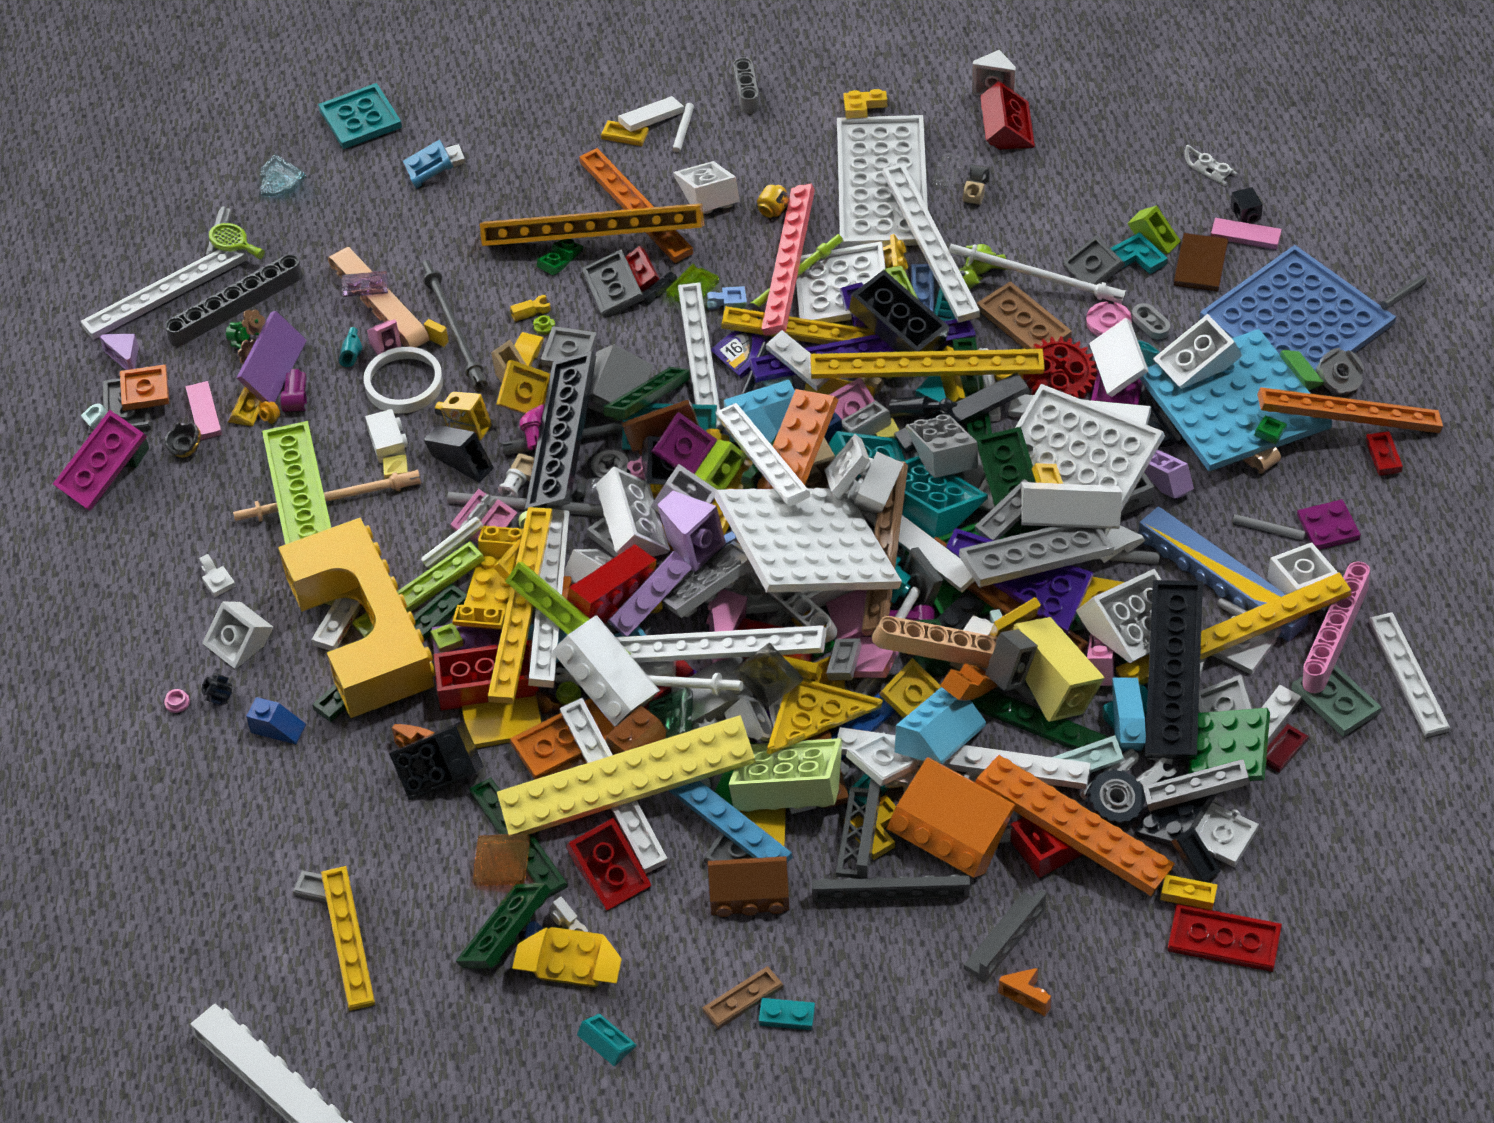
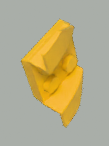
(569, 957)

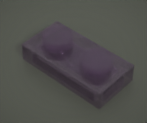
(364, 284)

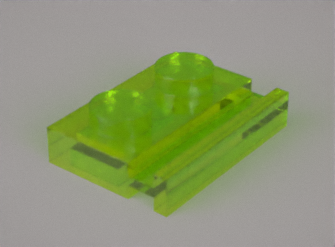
(693, 275)

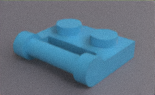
(427, 163)

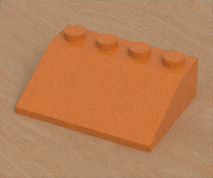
(951, 818)

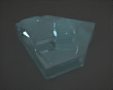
(280, 177)

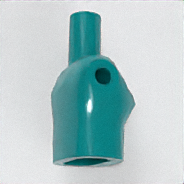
(350, 348)

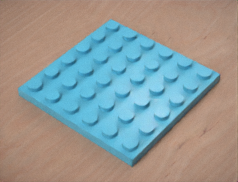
(1224, 409)

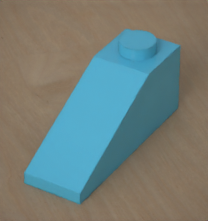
(1128, 714)

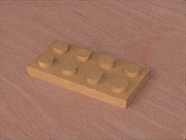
(1021, 317)

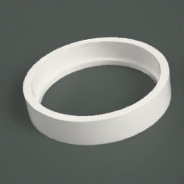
(406, 405)

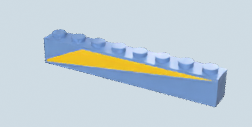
(1212, 566)

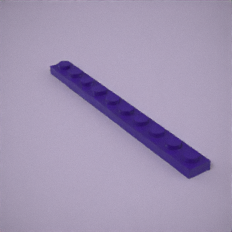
(770, 367)

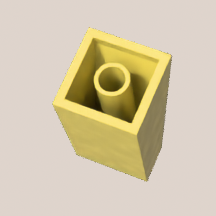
(1059, 673)

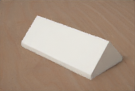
(1071, 505)

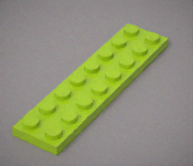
(296, 481)

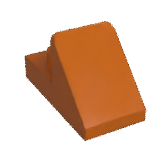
(1021, 989)

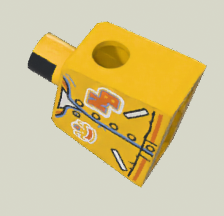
(465, 412)

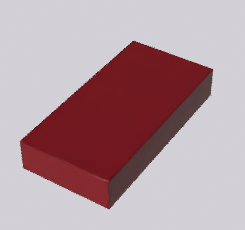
(1285, 747)

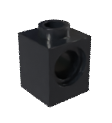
(1246, 205)

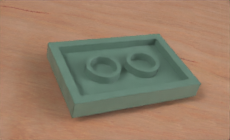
(1340, 703)

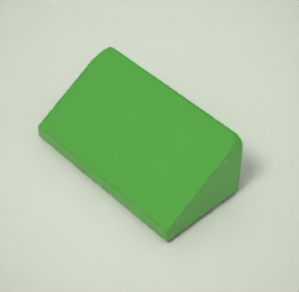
(1301, 369)

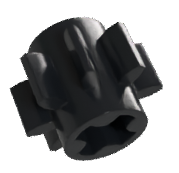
(216, 688)

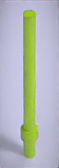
(821, 252)

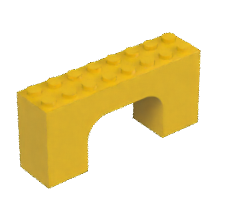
(349, 565)

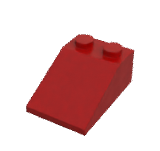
(608, 864)

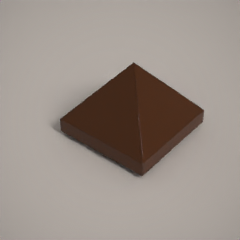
(548, 703)

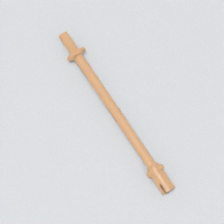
(395, 481)

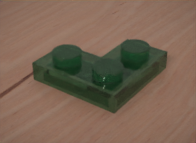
(674, 711)

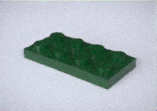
(503, 926)

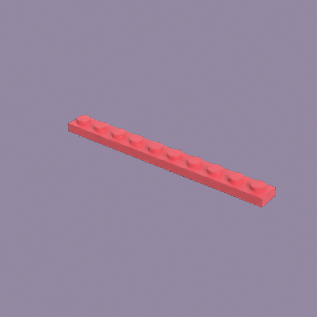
(788, 260)

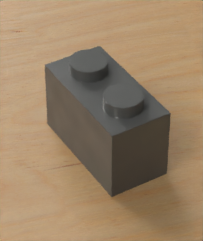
(1011, 659)

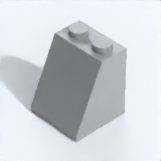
(616, 374)

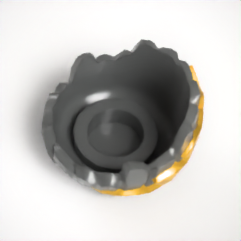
(183, 439)

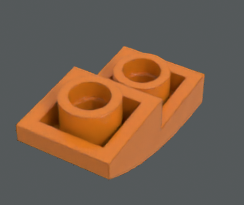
(408, 734)

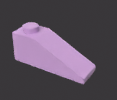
(1169, 475)

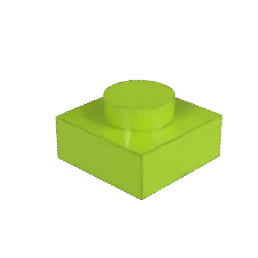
(447, 638)

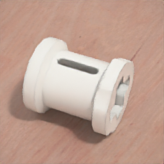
(512, 483)

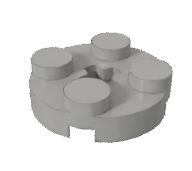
(1332, 380)

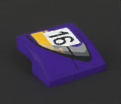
(737, 351)

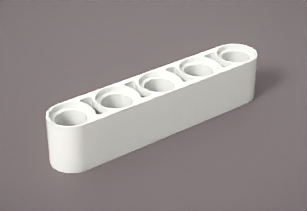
(799, 606)

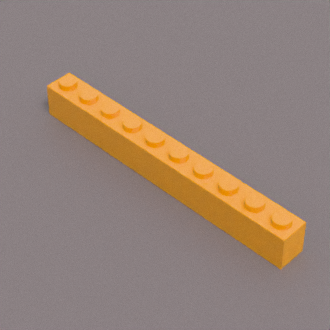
(592, 224)

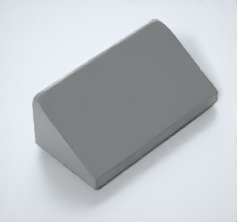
(867, 420)

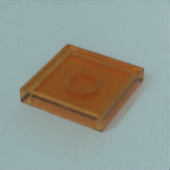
(501, 859)

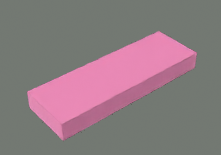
(1246, 233)
(203, 410)

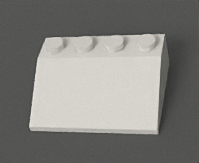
(1123, 616)

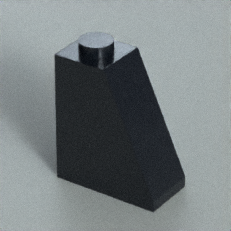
(460, 451)

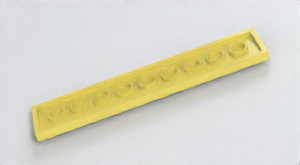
(626, 777)

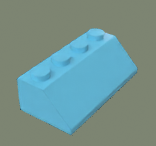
(938, 727)

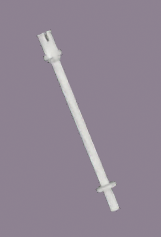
(1099, 290)
(716, 684)

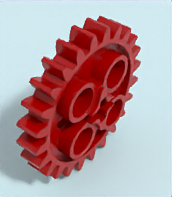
(1060, 369)

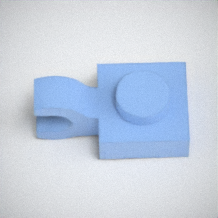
(730, 297)

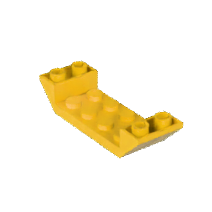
(488, 591)

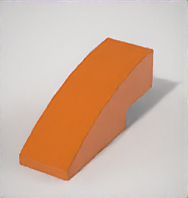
(968, 683)

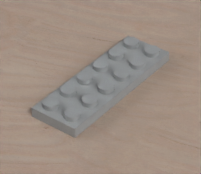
(1034, 553)

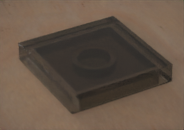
(768, 675)

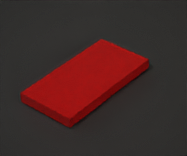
(1224, 937)

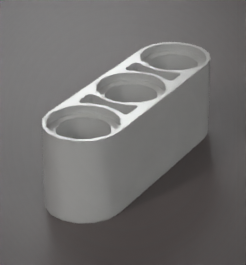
(746, 85)

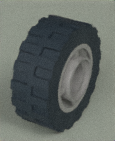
(1123, 787)

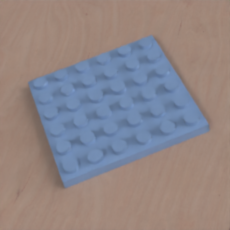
(1301, 308)

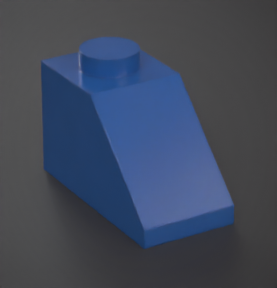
(274, 721)

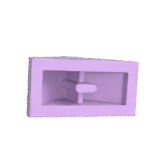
(121, 348)

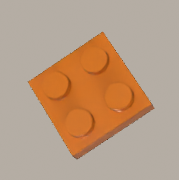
(144, 387)

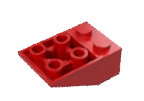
(1040, 848)

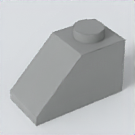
(753, 716)

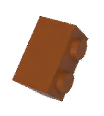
(635, 731)

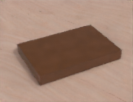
(1200, 262)

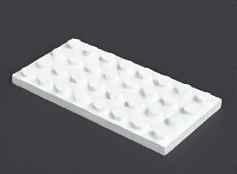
(865, 201)

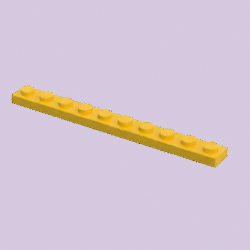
(926, 363)
(519, 610)
(1256, 621)

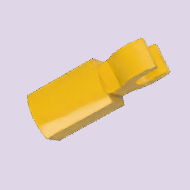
(530, 308)

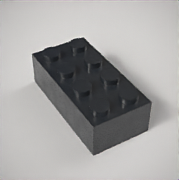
(897, 315)

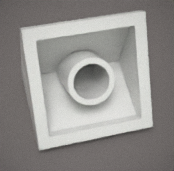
(990, 70)

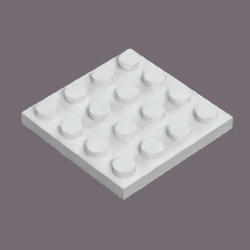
(820, 284)

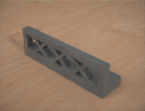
(869, 813)
(1006, 935)

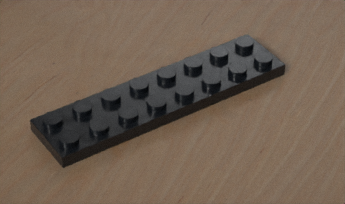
(561, 432)
(1174, 670)

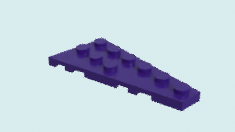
(1057, 589)

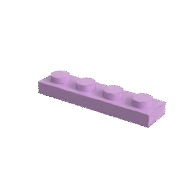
(649, 594)

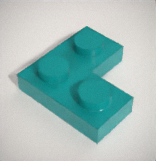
(1142, 251)

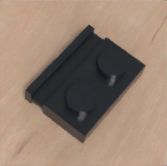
(1160, 421)

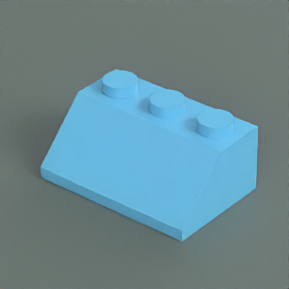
(773, 398)

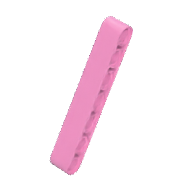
(1335, 630)

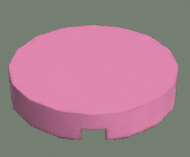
(1105, 316)

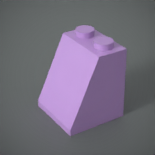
(691, 528)

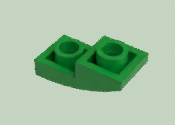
(560, 256)

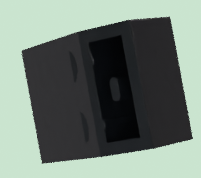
(436, 760)

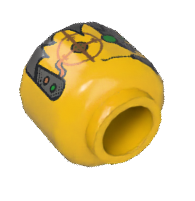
(772, 201)

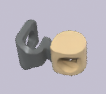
(975, 189)

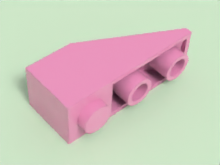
(1102, 658)

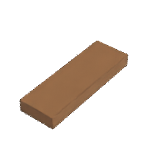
(742, 997)

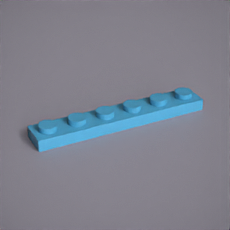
(730, 821)

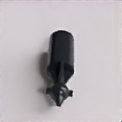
(918, 406)

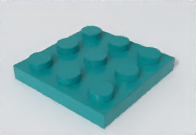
(360, 115)

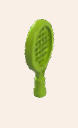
(236, 245)

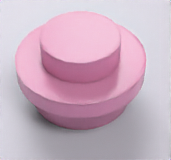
(176, 701)

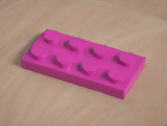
(99, 460)

